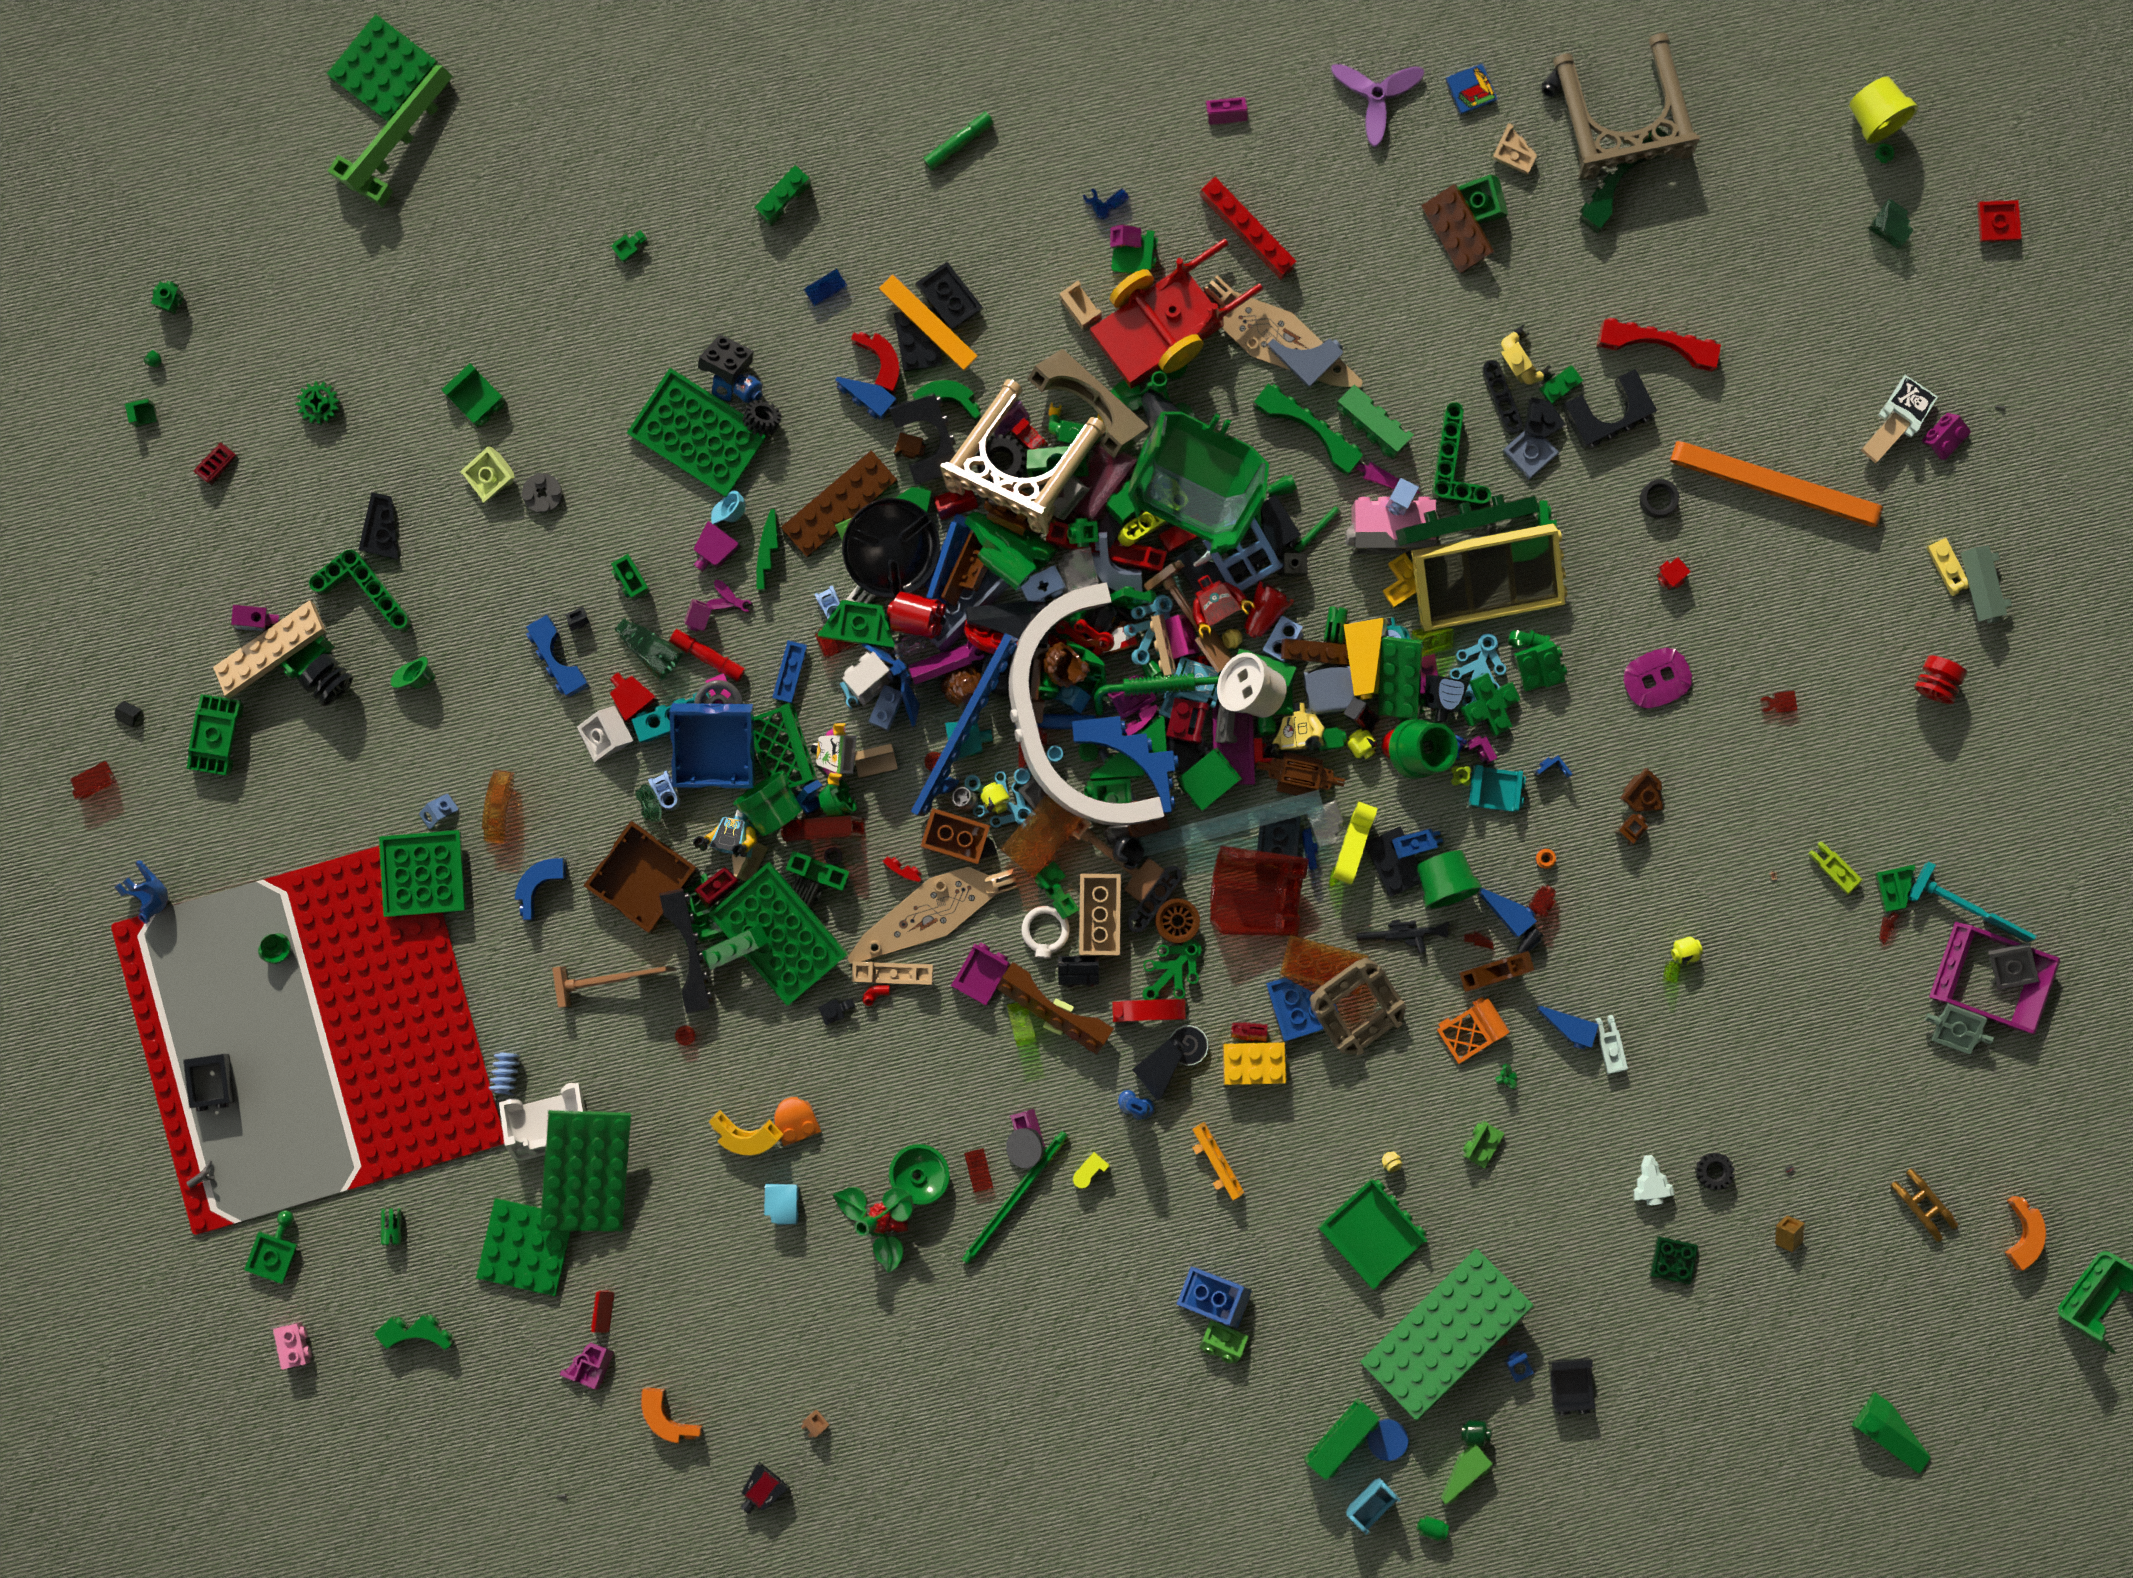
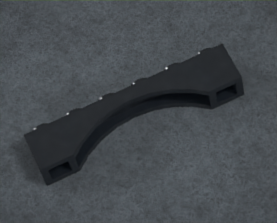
(675, 909)

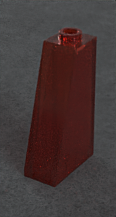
(824, 829)

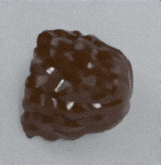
(1064, 665)
(960, 685)

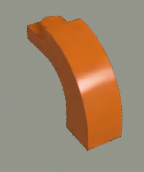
(2033, 1234)
(657, 1419)

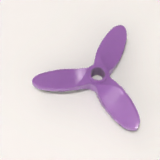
(1391, 87)

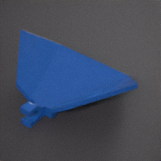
(898, 668)

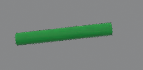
(1317, 529)

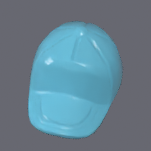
(729, 508)

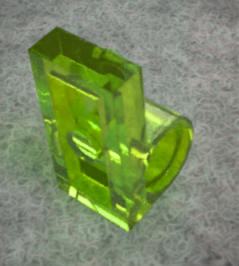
(1434, 641)
(1021, 1024)

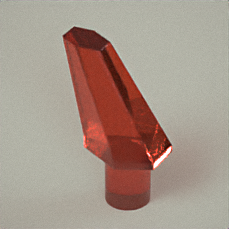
(1887, 927)
(1479, 940)

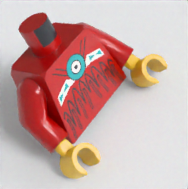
(1216, 603)

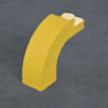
(744, 1141)

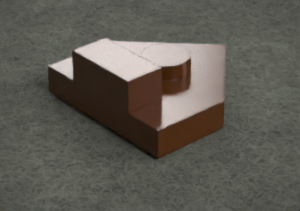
(1643, 792)

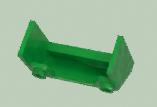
(2094, 1295)

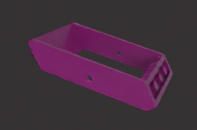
(2032, 997)

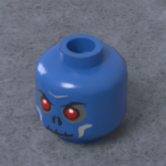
(748, 388)

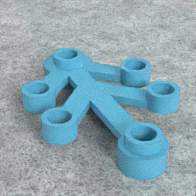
(1155, 607)
(1479, 665)
(1011, 807)

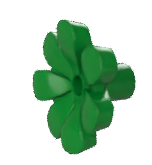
(1507, 1077)

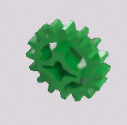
(308, 402)

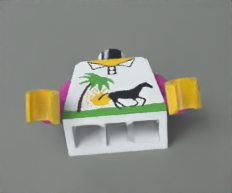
(835, 753)

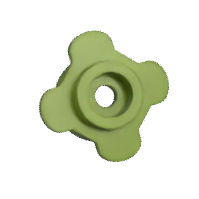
(1465, 771)

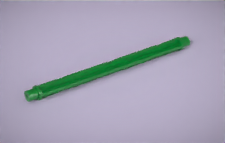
(1014, 1198)

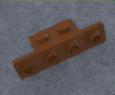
(967, 571)
(1034, 678)

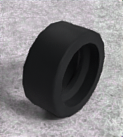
(1670, 487)

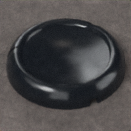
(890, 547)

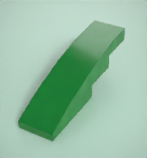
(768, 544)

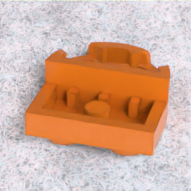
(795, 1120)

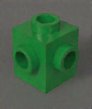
(167, 297)
(1082, 532)

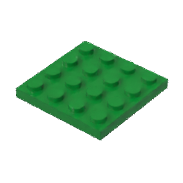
(381, 67)
(422, 873)
(520, 1252)

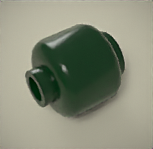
(1476, 1433)

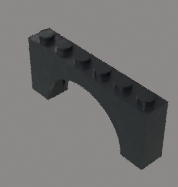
(1278, 530)

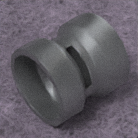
(960, 798)

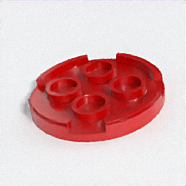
(982, 638)

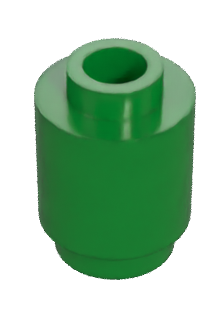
(1432, 1528)

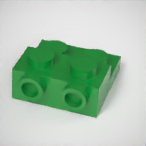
(1541, 666)
(1109, 791)

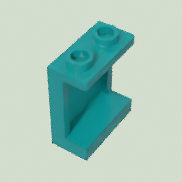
(1496, 789)

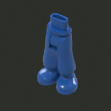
(1132, 1105)

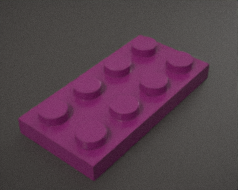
(1241, 753)

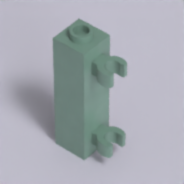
(1984, 584)

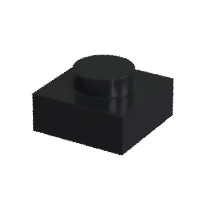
(577, 618)

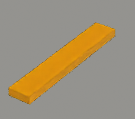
(928, 322)

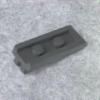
(1225, 726)

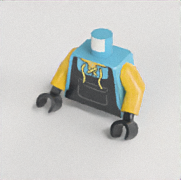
(730, 837)

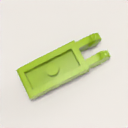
(1836, 868)

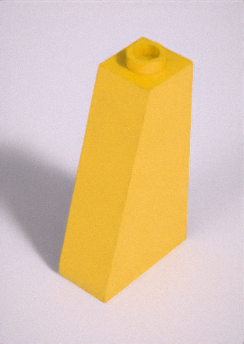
(1364, 655)

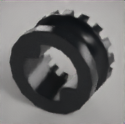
(829, 851)

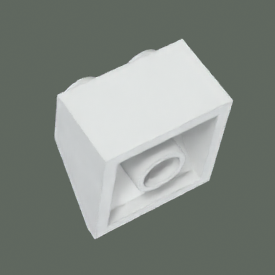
(604, 733)

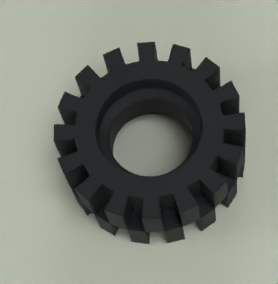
(759, 425)
(1727, 1171)

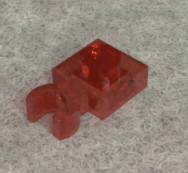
(1782, 702)

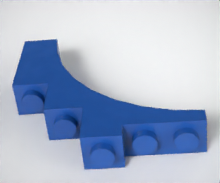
(1156, 765)

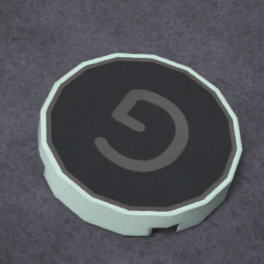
(1194, 1044)

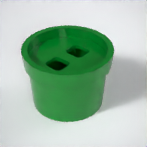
(1408, 752)
(769, 804)
(1447, 880)

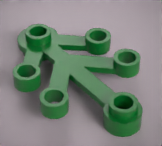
(1174, 968)

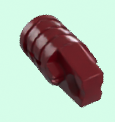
(1249, 1031)

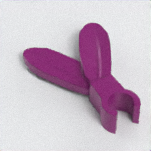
(729, 598)

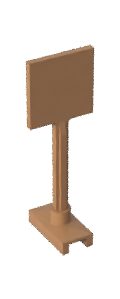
(1210, 645)
(1141, 879)
(564, 986)

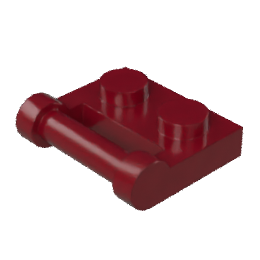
(1181, 717)

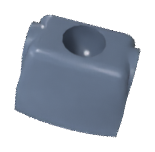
(1328, 690)

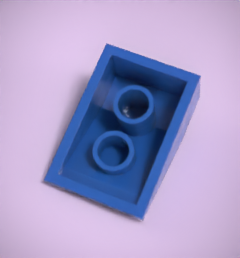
(1214, 1297)

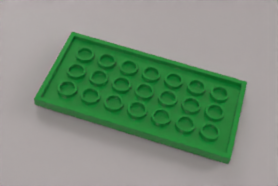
(1447, 1334)

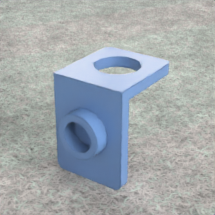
(438, 809)

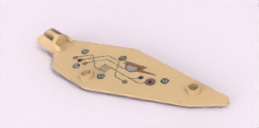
(1258, 323)
(932, 911)

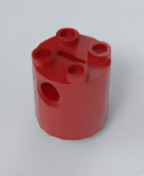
(916, 615)

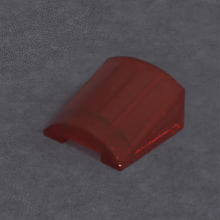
(1256, 892)

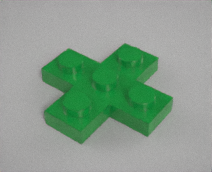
(1490, 704)

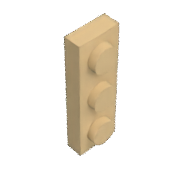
(1162, 644)

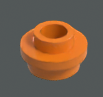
(1552, 858)

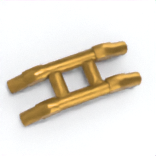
(1926, 1217)

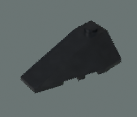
(1007, 618)

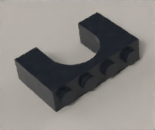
(1637, 408)
(926, 409)

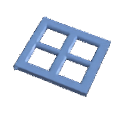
(1243, 555)

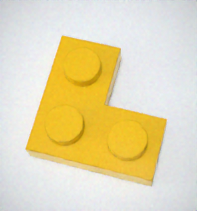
(1405, 586)

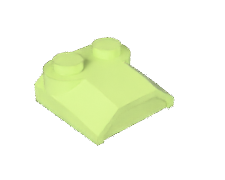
(488, 473)

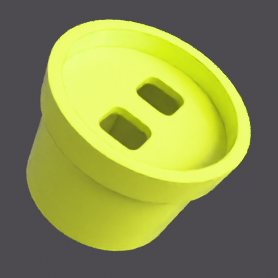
(1882, 109)

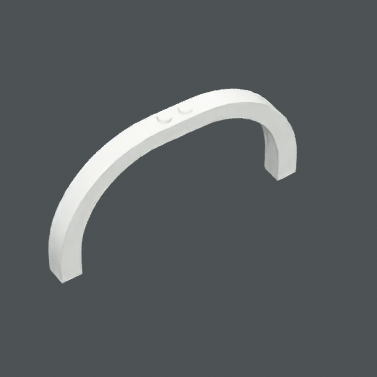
(1027, 731)

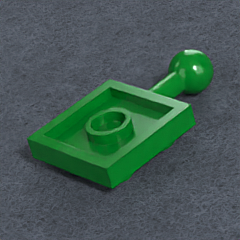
(272, 1254)

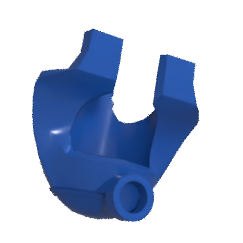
(150, 893)

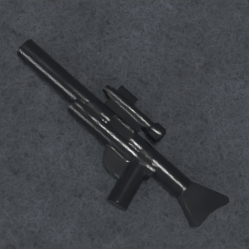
(1401, 931)

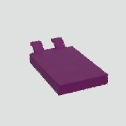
(944, 662)

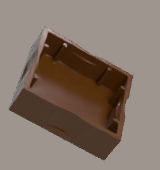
(637, 873)

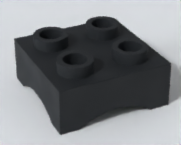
(725, 359)

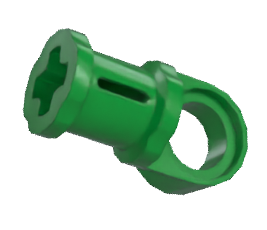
(1521, 639)

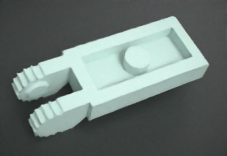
(1611, 1047)

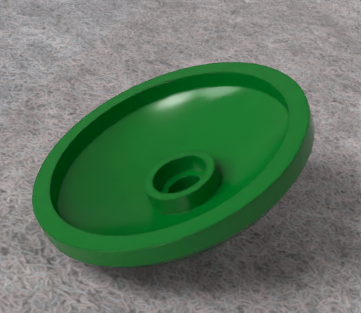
(926, 1163)

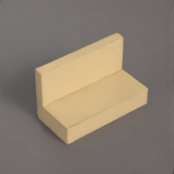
(875, 760)

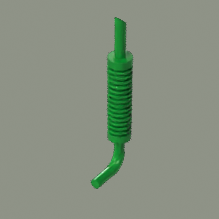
(1152, 685)

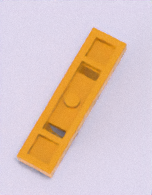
(1226, 1175)

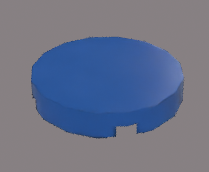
(1388, 1440)

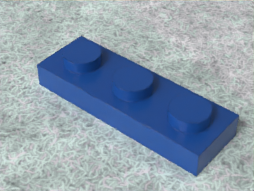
(789, 671)

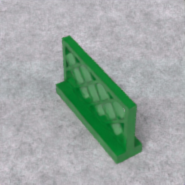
(796, 740)

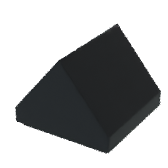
(127, 713)

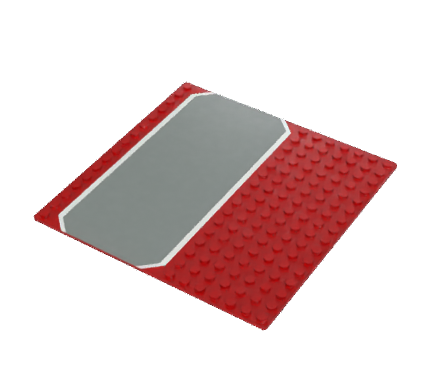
(340, 1056)

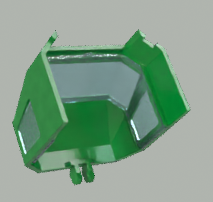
(1199, 479)

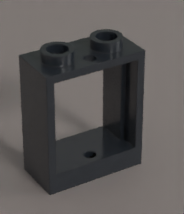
(226, 1077)

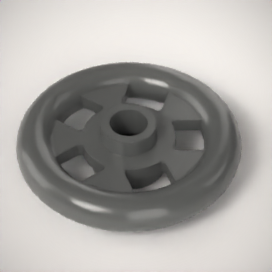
(718, 686)

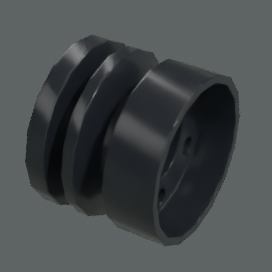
(325, 679)

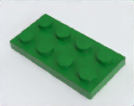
(1400, 677)

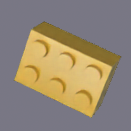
(1254, 1063)

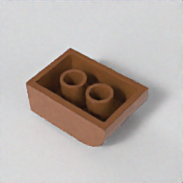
(955, 836)

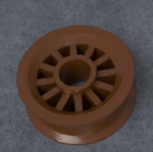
(1194, 917)

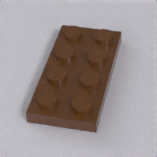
(1457, 228)

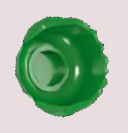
(274, 948)

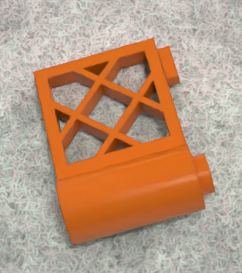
(1487, 1020)

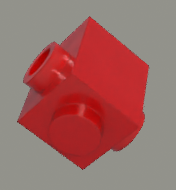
(1672, 573)

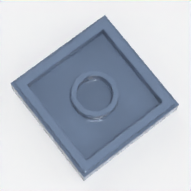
(1530, 454)

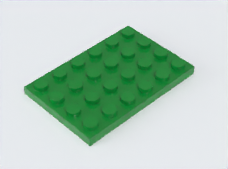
(696, 432)
(798, 943)
(585, 1171)

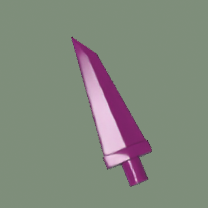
(1378, 475)

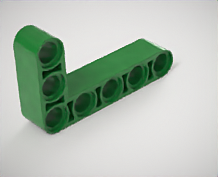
(1450, 462)
(367, 585)

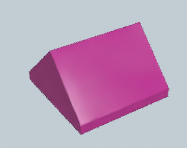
(1181, 636)

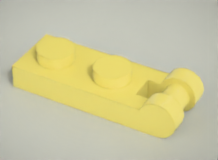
(1948, 566)

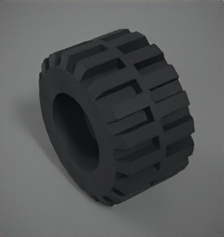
(1007, 445)

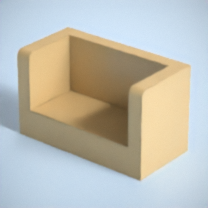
(1079, 305)

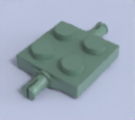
(1959, 1028)

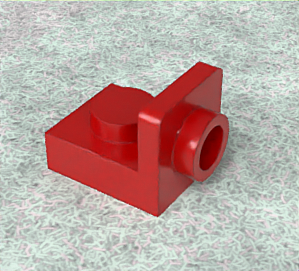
(1259, 752)

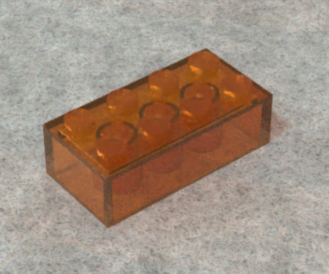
(1040, 835)
(1315, 961)

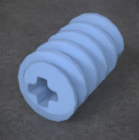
(503, 1073)

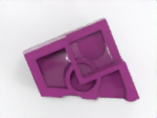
(589, 1366)

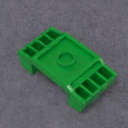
(213, 734)

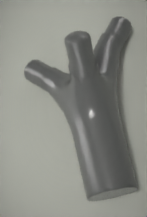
(202, 1176)

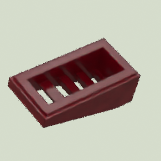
(204, 464)

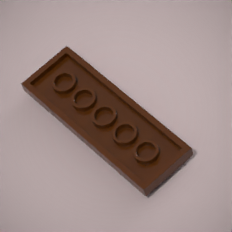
(838, 502)

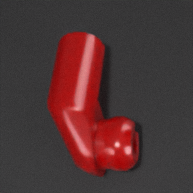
(873, 993)

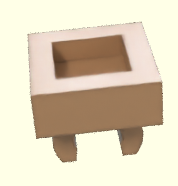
(815, 1423)

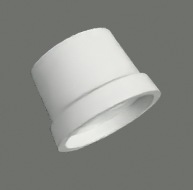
(1250, 686)

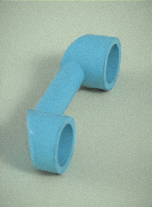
(1053, 755)

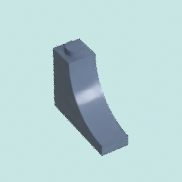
(1309, 363)

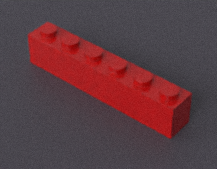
(1248, 228)

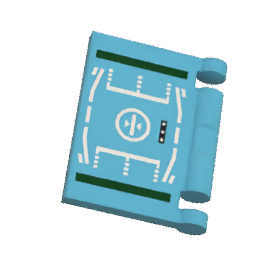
(1201, 692)

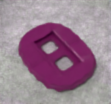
(1663, 691)

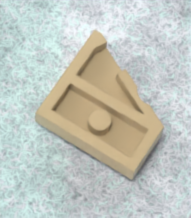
(1514, 151)

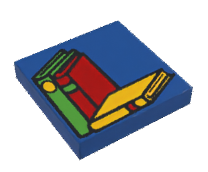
(1471, 89)

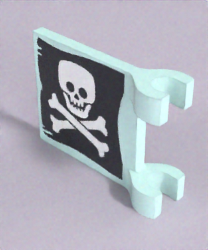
(1910, 402)

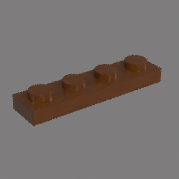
(1314, 652)

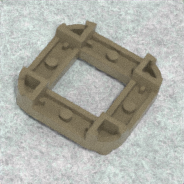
(1373, 1027)

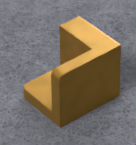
(1789, 1233)

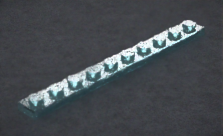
(1231, 823)

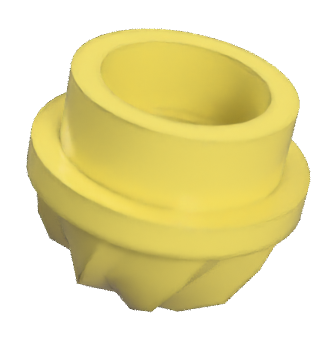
(1232, 638)
(1391, 1162)

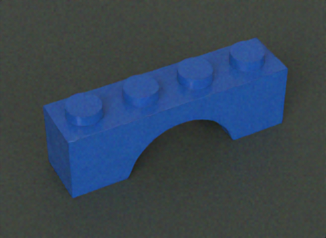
(544, 635)

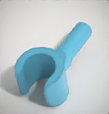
(848, 695)

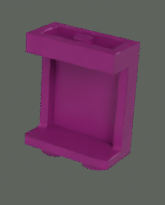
(981, 973)

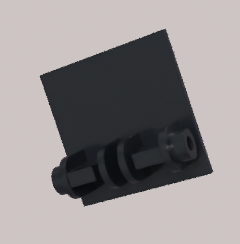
(1187, 753)

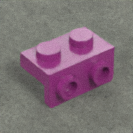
(1947, 435)

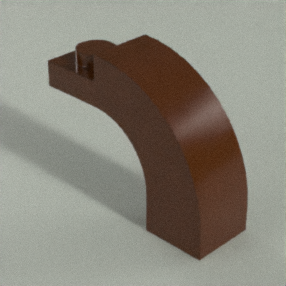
(1496, 971)

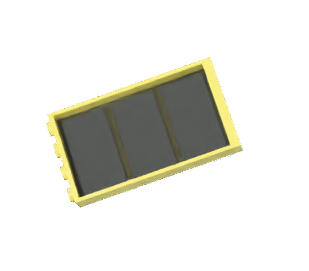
(1489, 577)

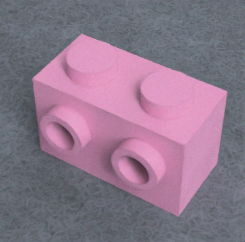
(292, 1345)

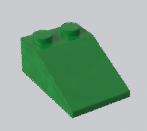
(1485, 198)

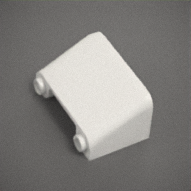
(527, 1123)

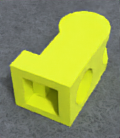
(1083, 1175)

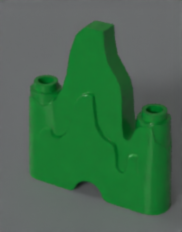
(1009, 553)

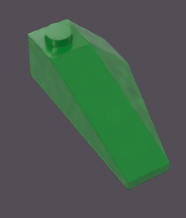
(1888, 1429)

